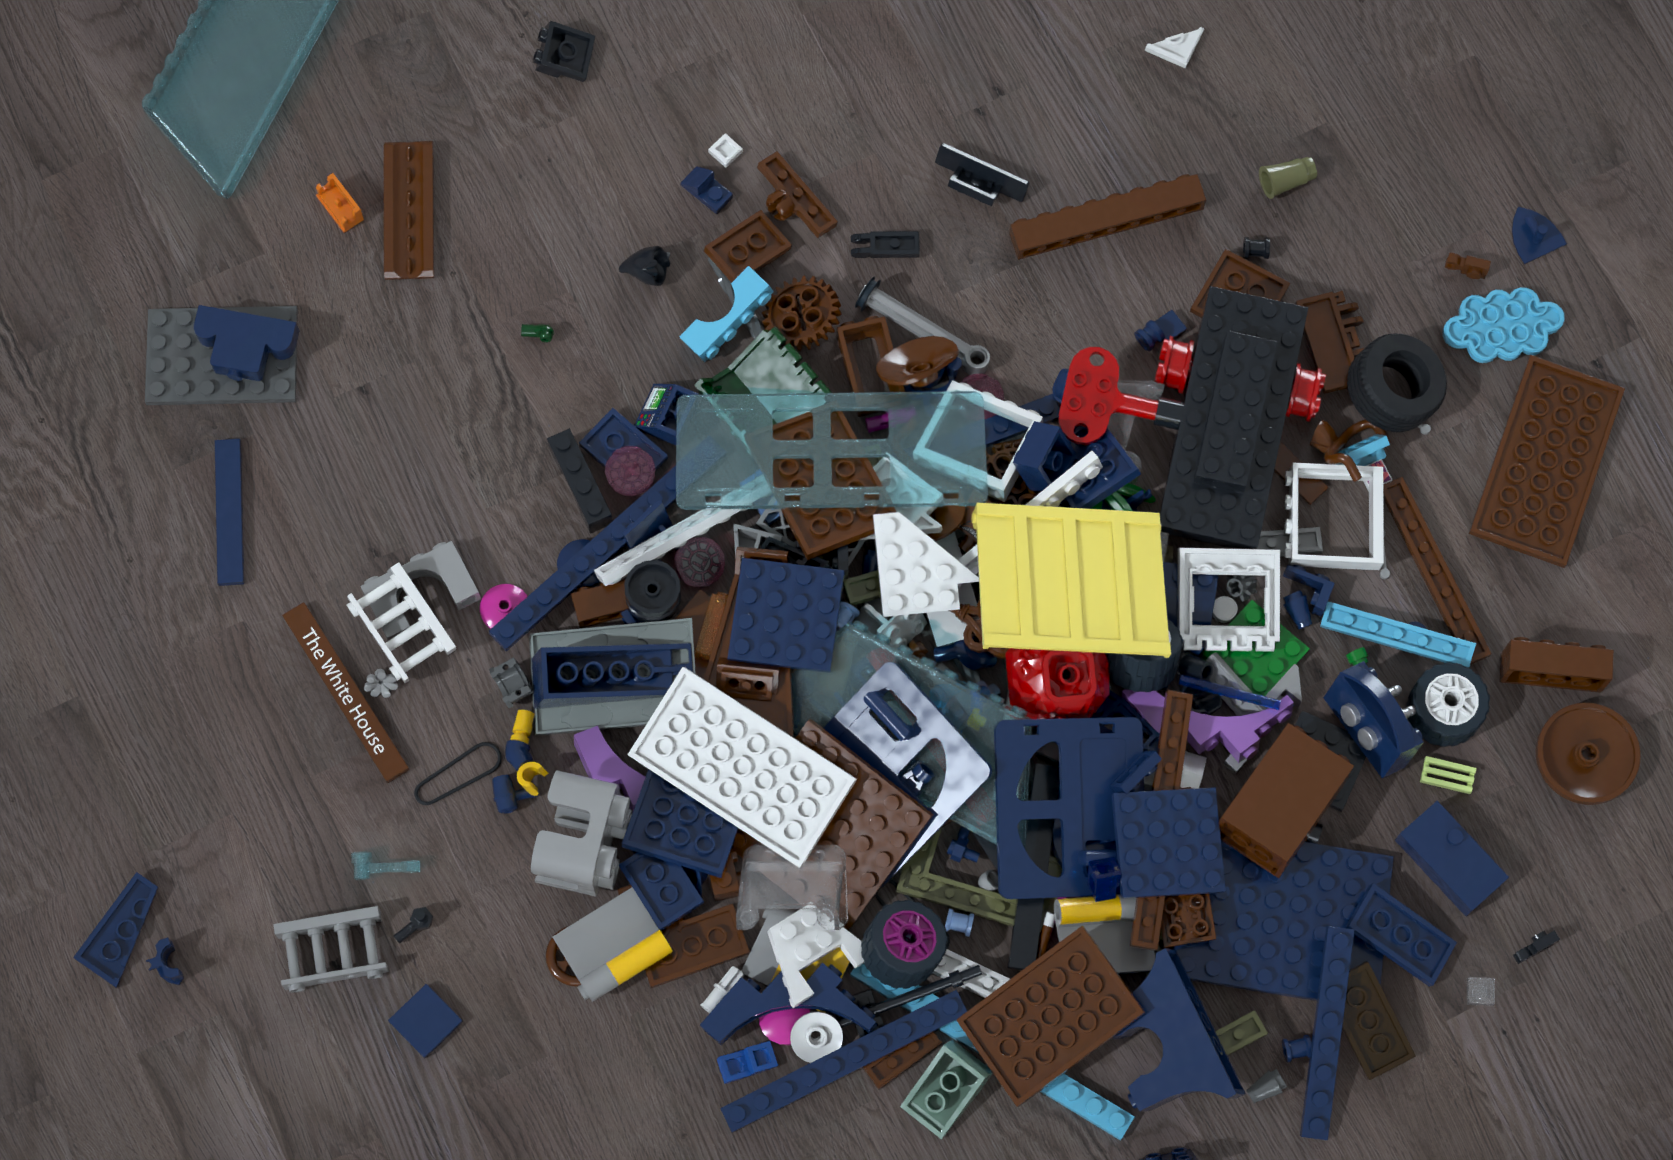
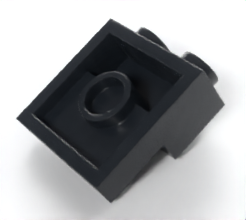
(564, 51)

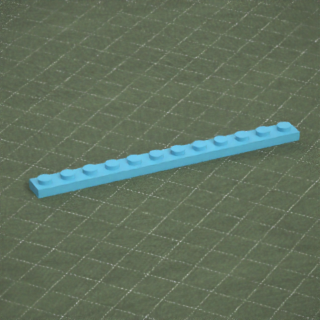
(1062, 1090)

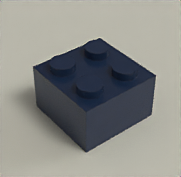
(1043, 456)

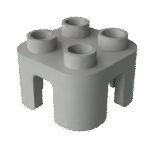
(588, 861)

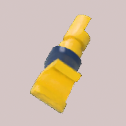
(518, 752)

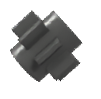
(1241, 586)

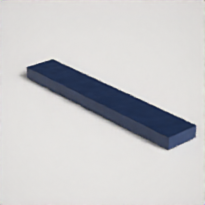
(229, 512)

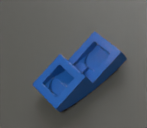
(747, 1062)

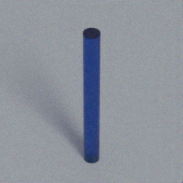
(1230, 692)

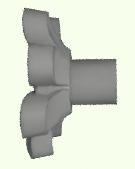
(380, 683)

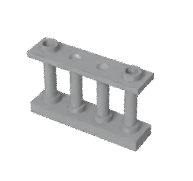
(315, 929)

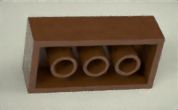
(1556, 665)

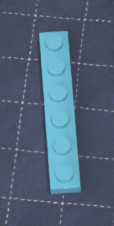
(1397, 634)

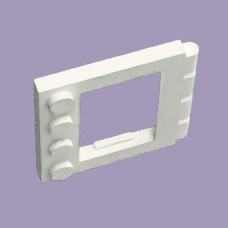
(1229, 562)

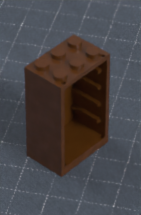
(1284, 799)

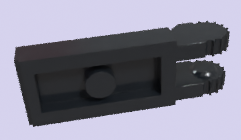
(887, 244)

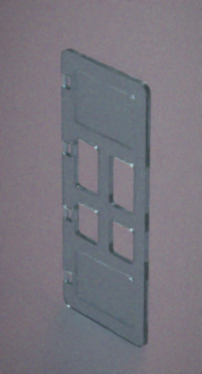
(730, 450)

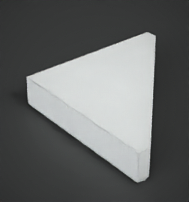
(1177, 48)

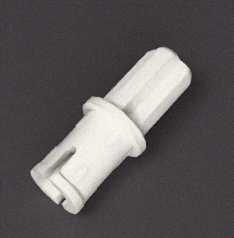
(722, 988)

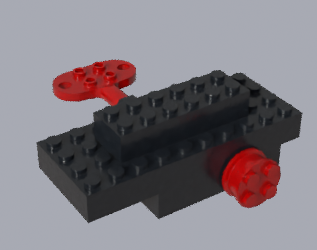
(1230, 417)

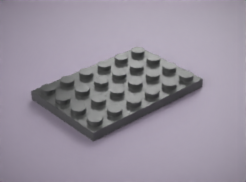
(181, 367)

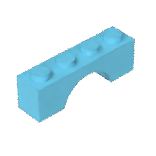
(707, 337)

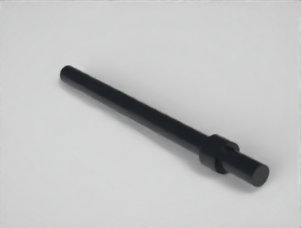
(954, 979)

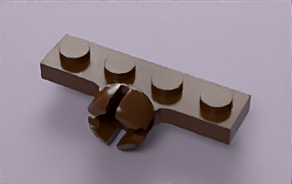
(794, 196)

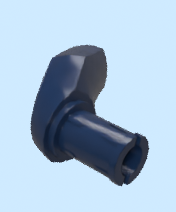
(967, 657)

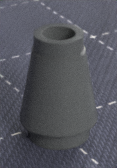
(1267, 1086)

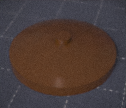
(1588, 753)

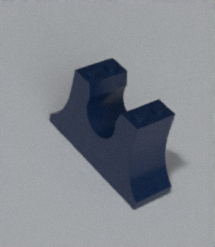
(1191, 1048)

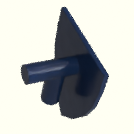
(1534, 235)

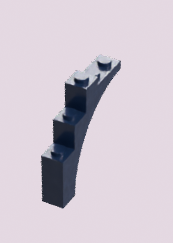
(746, 1003)

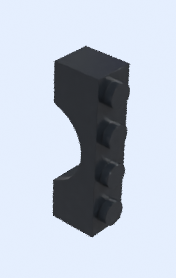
(580, 480)

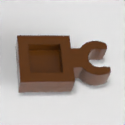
(1471, 266)

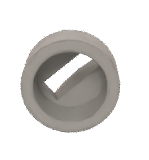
(988, 880)

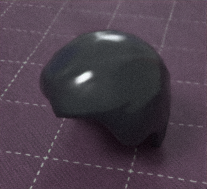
(1203, 701)

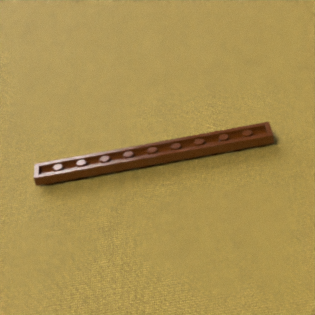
(1166, 777)

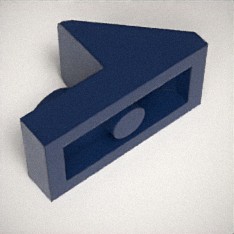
(705, 188)

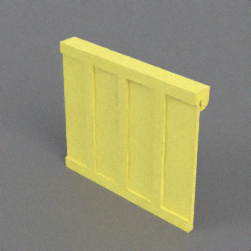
(1071, 579)

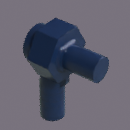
(959, 850)

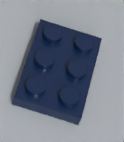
(617, 432)
(661, 888)

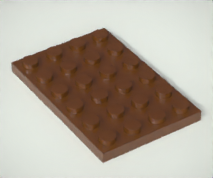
(825, 528)
(1050, 1016)

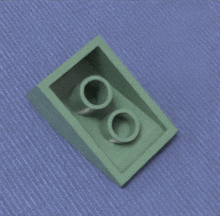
(946, 1088)

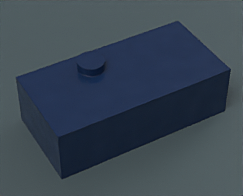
(1451, 858)

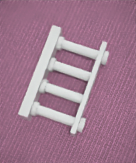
(411, 601)

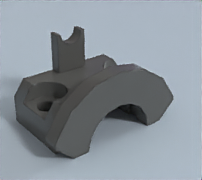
(511, 681)

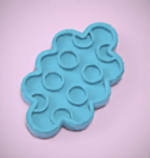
(1503, 325)

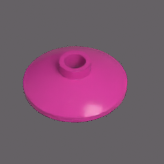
(490, 603)

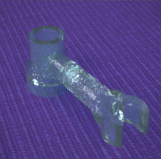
(363, 866)

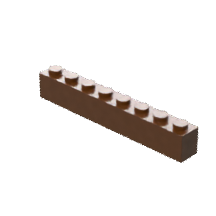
(1107, 216)

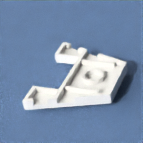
(801, 942)

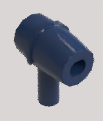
(506, 796)

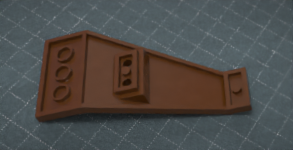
(773, 699)

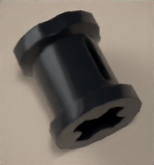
(1256, 248)

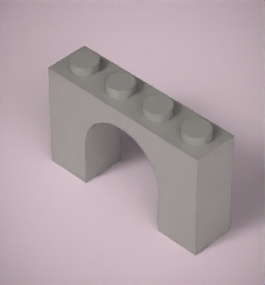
(440, 563)

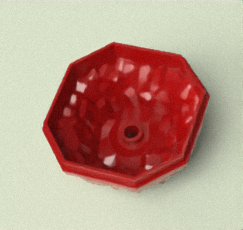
(1039, 688)

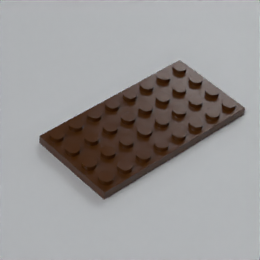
(1547, 461)

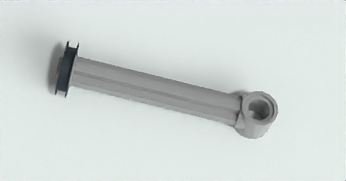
(919, 325)

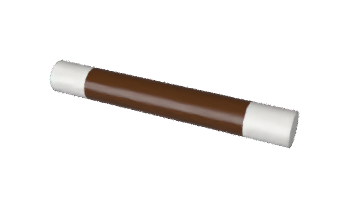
(1045, 934)

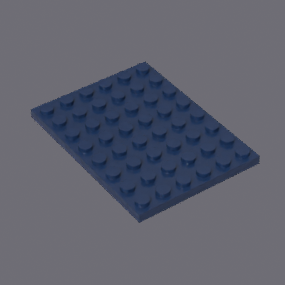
(1276, 927)

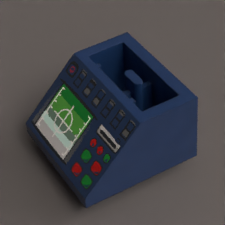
(660, 411)

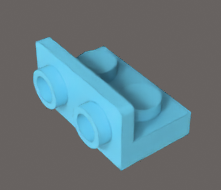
(1367, 450)

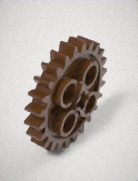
(823, 307)

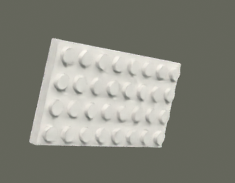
(742, 767)

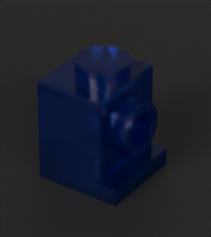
(1103, 878)

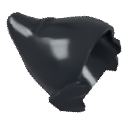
(647, 265)

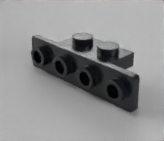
(978, 177)

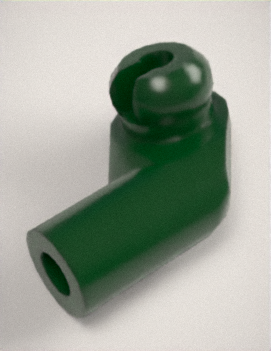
(545, 332)

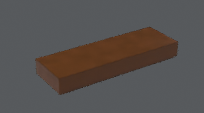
(895, 1063)

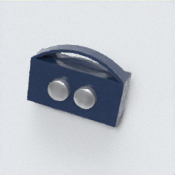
(1374, 718)

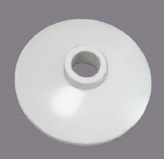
(811, 1048)

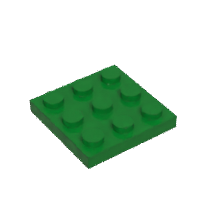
(1261, 669)

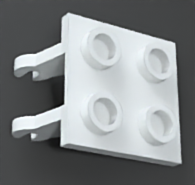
(899, 628)

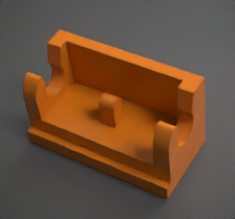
(339, 203)

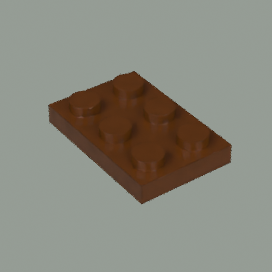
(749, 244)

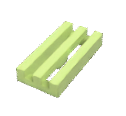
(1448, 765)

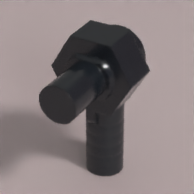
(420, 920)

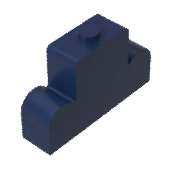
(243, 341)

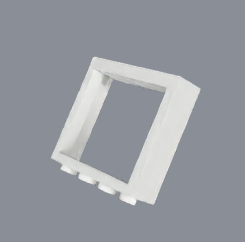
(1336, 472)
(1001, 487)

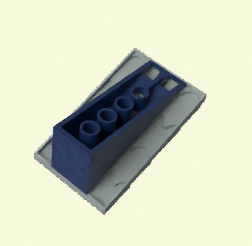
(606, 674)

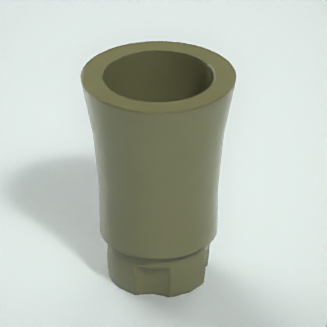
(1286, 175)

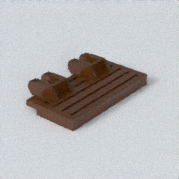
(1331, 337)

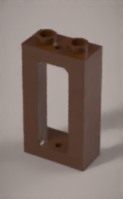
(849, 332)

